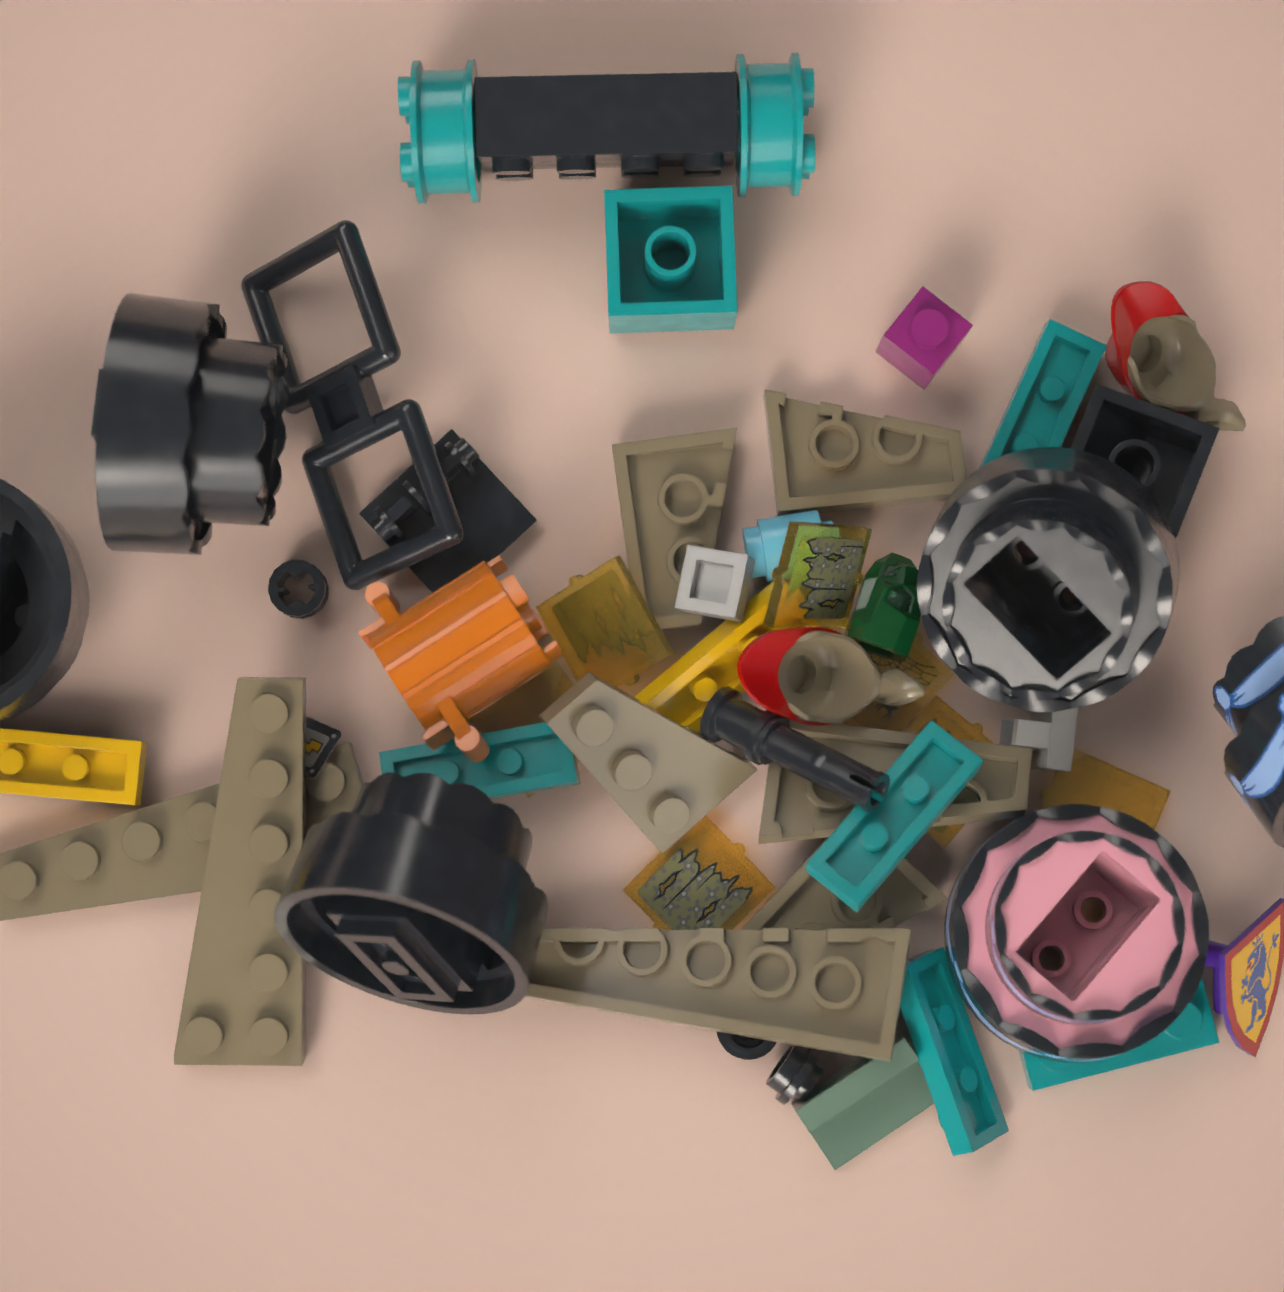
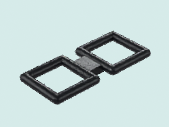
(351, 409)

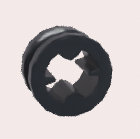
(298, 570)

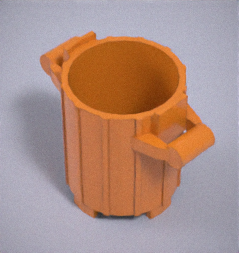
(459, 650)

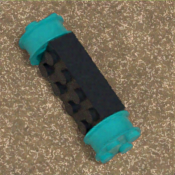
(606, 123)

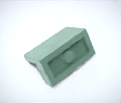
(865, 1103)

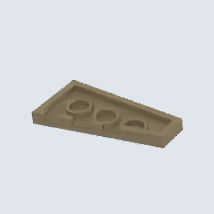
(805, 810)

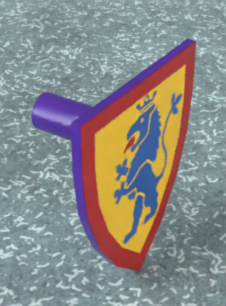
(1249, 977)

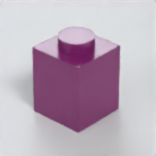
(923, 337)

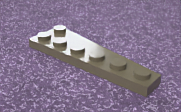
(147, 850)
(243, 978)
(770, 984)

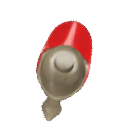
(1163, 357)
(818, 676)

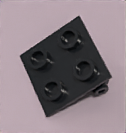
(485, 506)

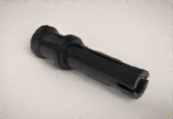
(769, 739)

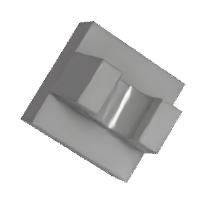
(714, 583)
(1049, 736)

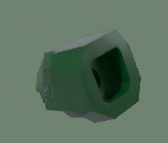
(886, 608)

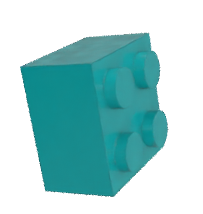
(670, 259)

